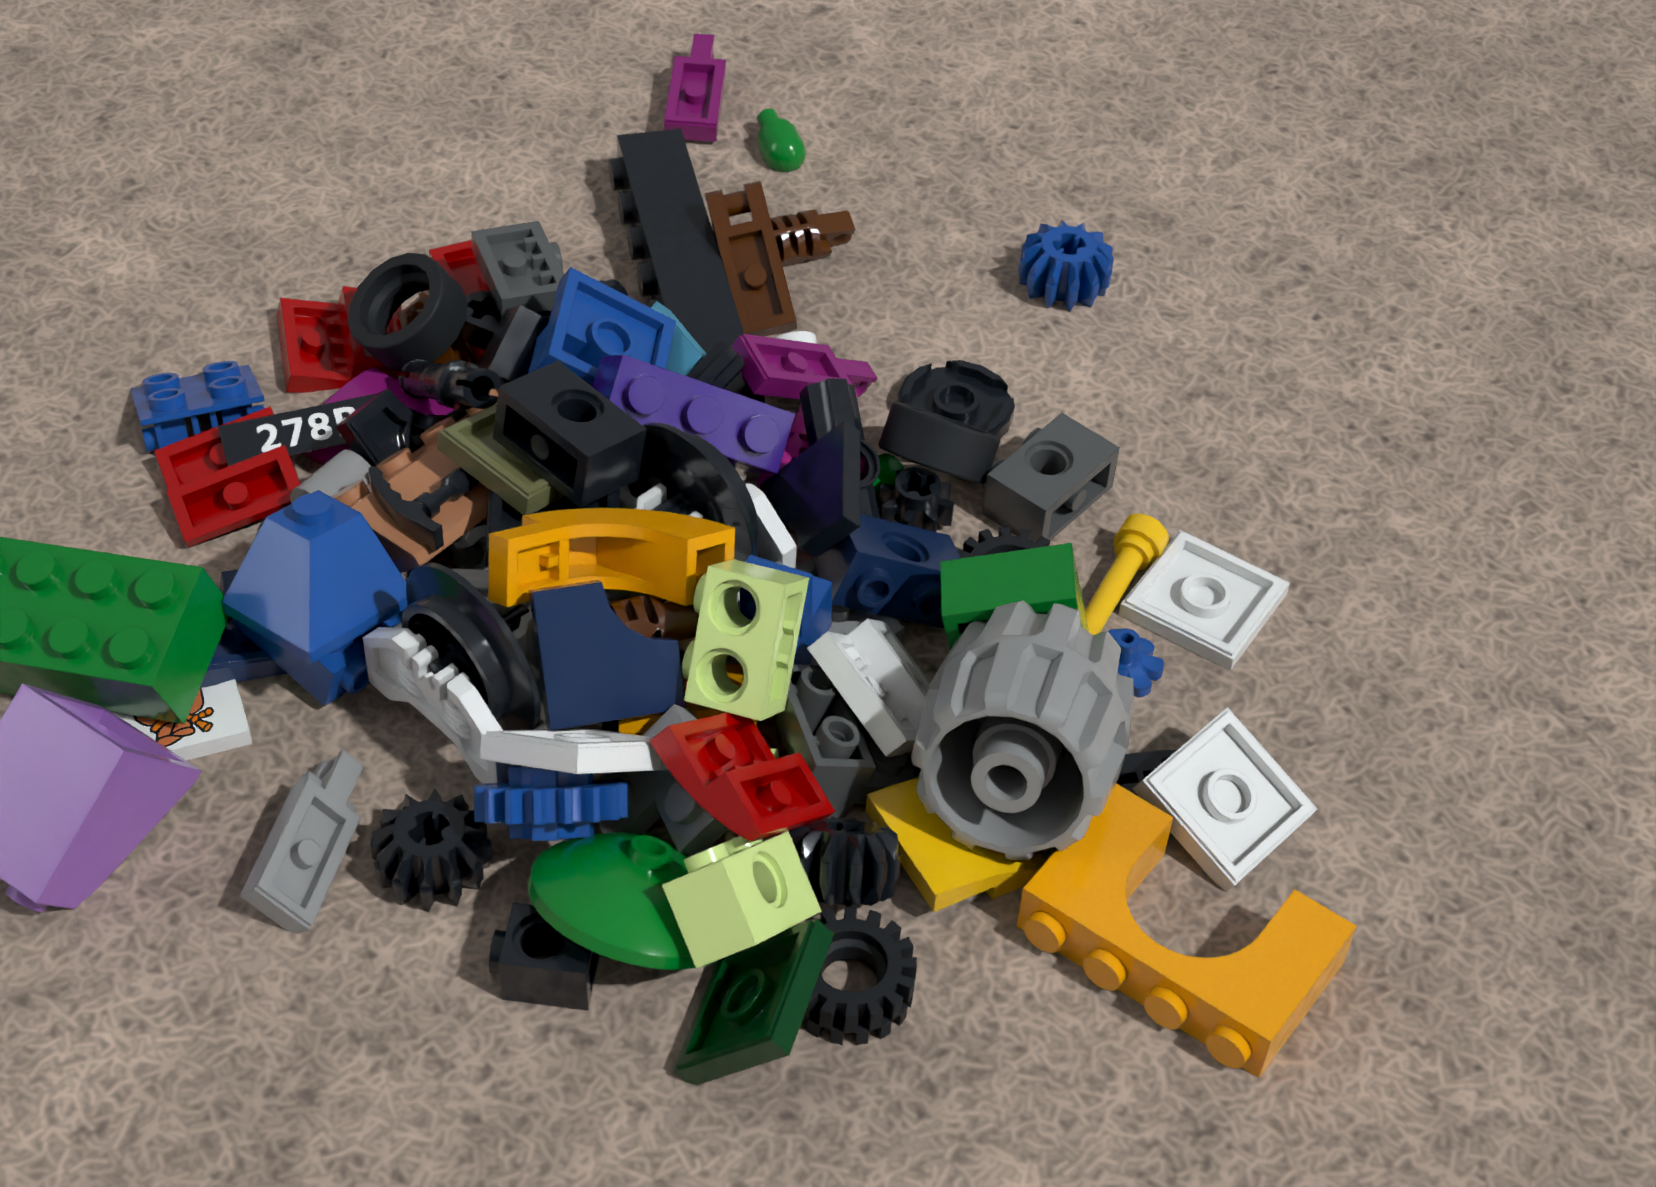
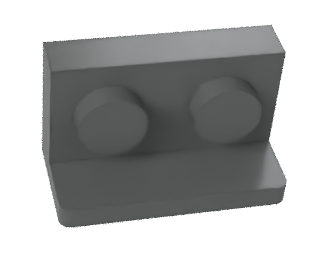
(519, 265)

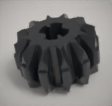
(430, 849)
(848, 860)

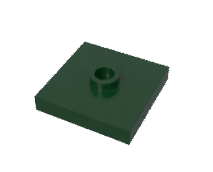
(754, 1004)

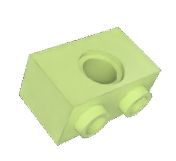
(740, 896)

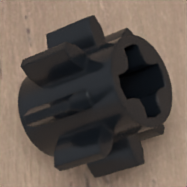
(917, 499)

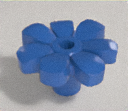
(1137, 660)

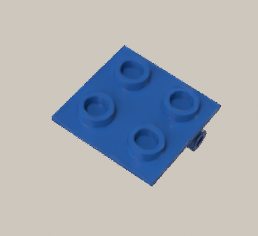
(169, 399)

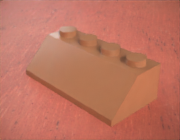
(411, 476)

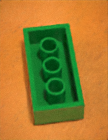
(107, 627)

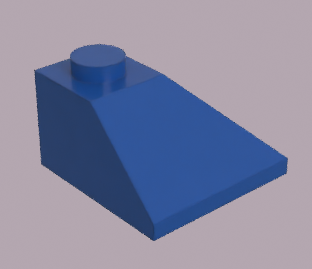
(315, 578)

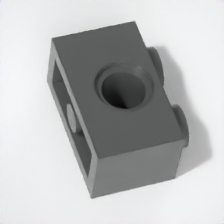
(1050, 478)

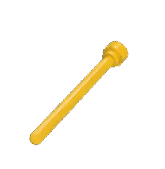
(1136, 546)

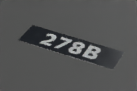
(297, 430)

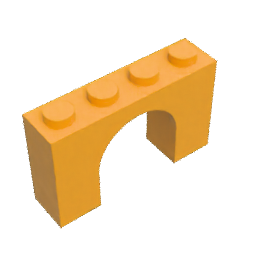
(1231, 1003)

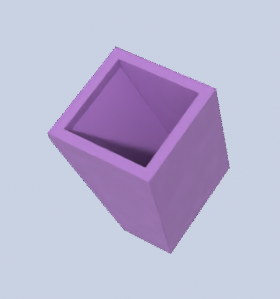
(76, 795)

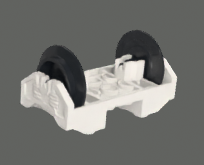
(477, 661)

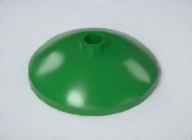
(612, 897)

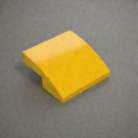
(938, 863)

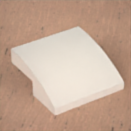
(876, 682)

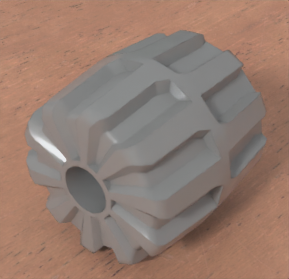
(1024, 731)

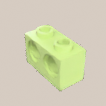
(761, 645)

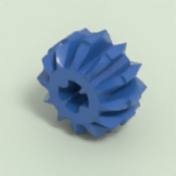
(1066, 264)

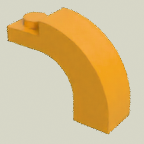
(617, 546)

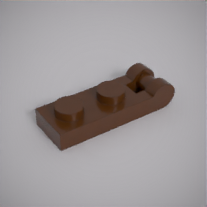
(752, 261)

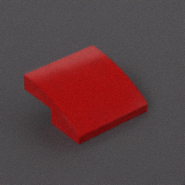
(320, 347)
(217, 497)
(739, 779)

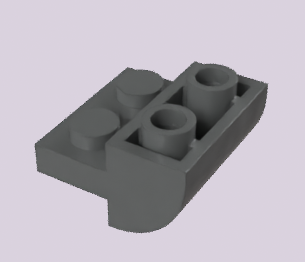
(835, 742)

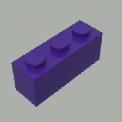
(741, 428)

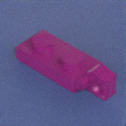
(696, 92)
(787, 366)

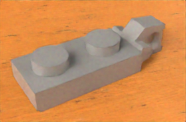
(306, 845)

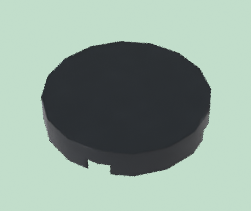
(991, 406)

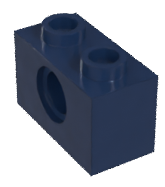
(889, 570)

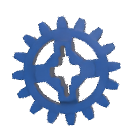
(550, 803)

